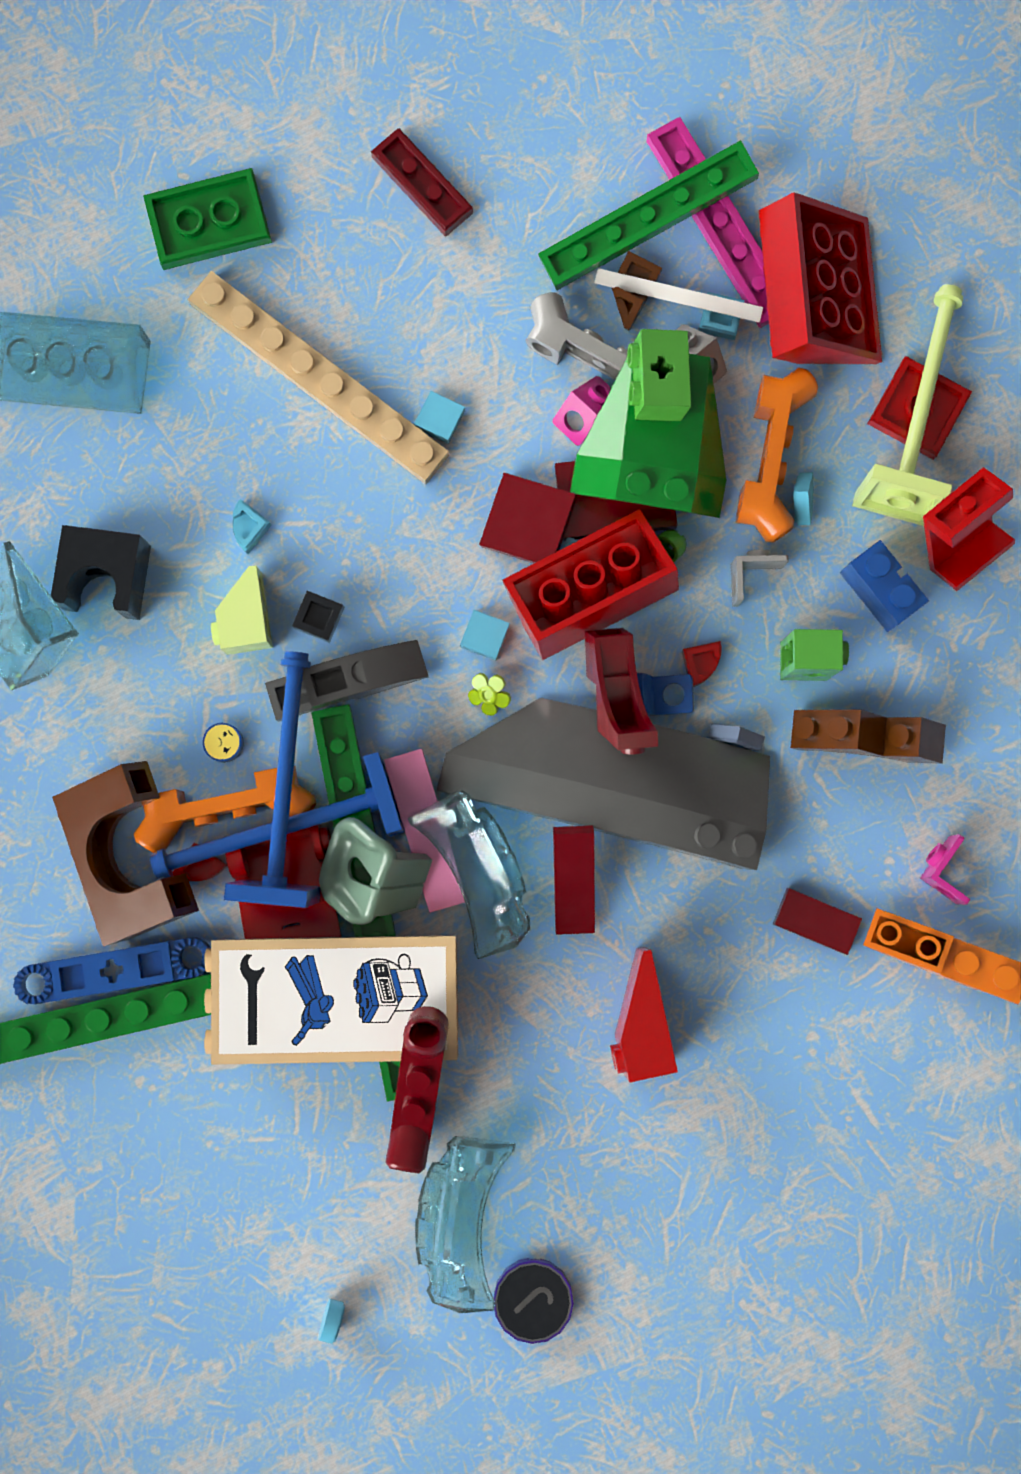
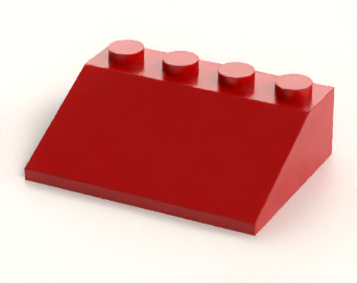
(819, 283)

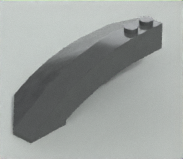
(674, 796)

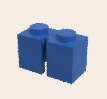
(880, 587)

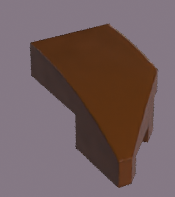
(631, 303)

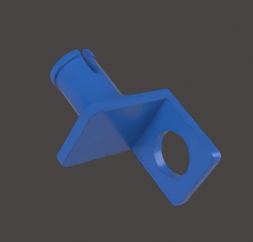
(653, 689)

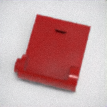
(302, 866)

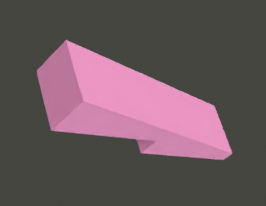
(413, 793)

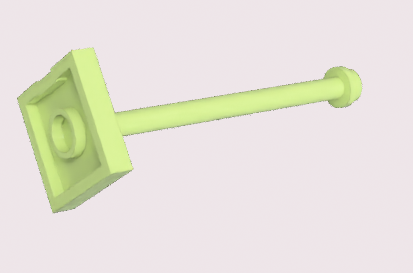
(900, 491)

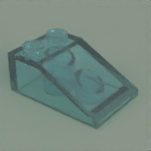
(31, 623)

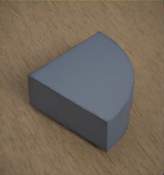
(738, 735)

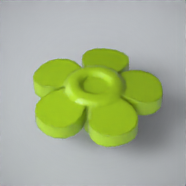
(489, 693)

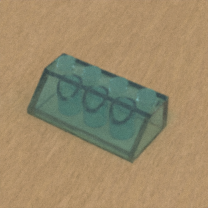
(73, 362)

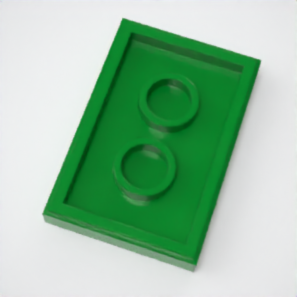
(207, 219)

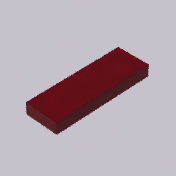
(422, 182)
(574, 879)

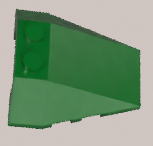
(654, 460)

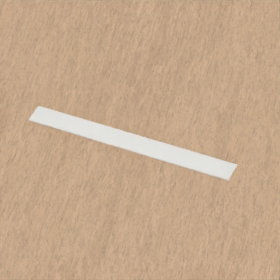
(679, 295)

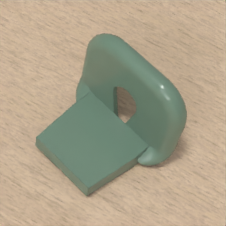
(395, 875)

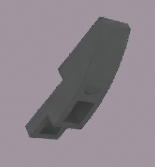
(353, 677)

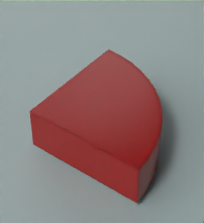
(702, 661)
(203, 869)

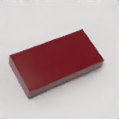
(817, 921)

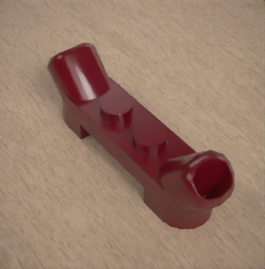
(417, 1089)

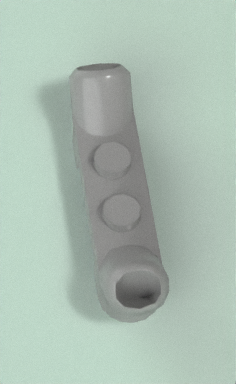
(555, 336)

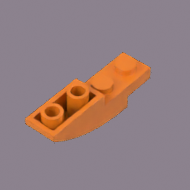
(945, 956)

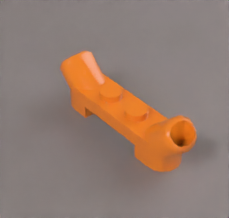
(758, 500)
(171, 811)

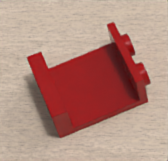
(962, 530)

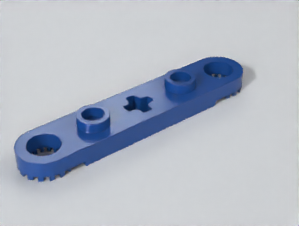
(86, 975)

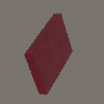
(596, 513)

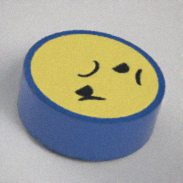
(223, 742)

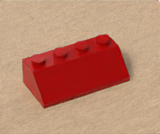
(592, 584)

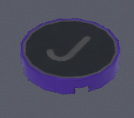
(533, 1300)

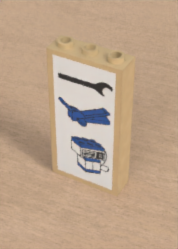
(325, 997)

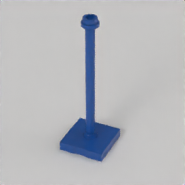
(376, 798)
(274, 886)

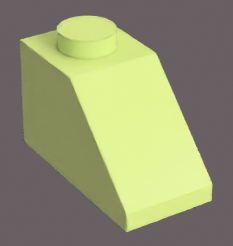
(243, 616)

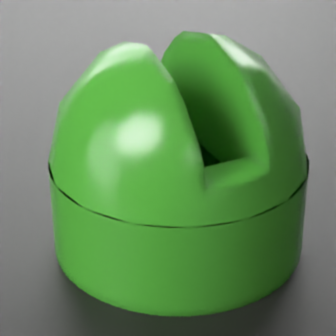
(677, 542)

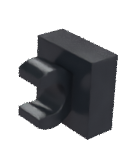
(318, 616)

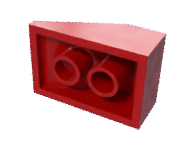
(642, 1028)

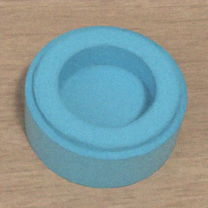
(331, 1321)

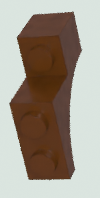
(869, 735)

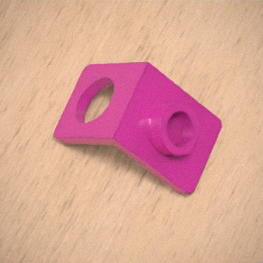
(586, 401)
(937, 860)

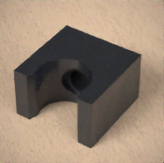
(101, 553)

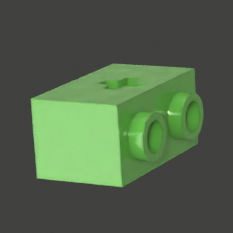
(660, 375)
(812, 654)

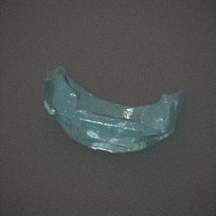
(482, 867)
(451, 1222)

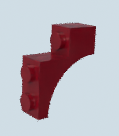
(618, 696)

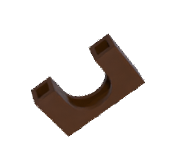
(89, 822)

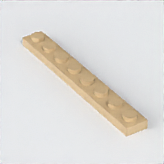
(318, 377)

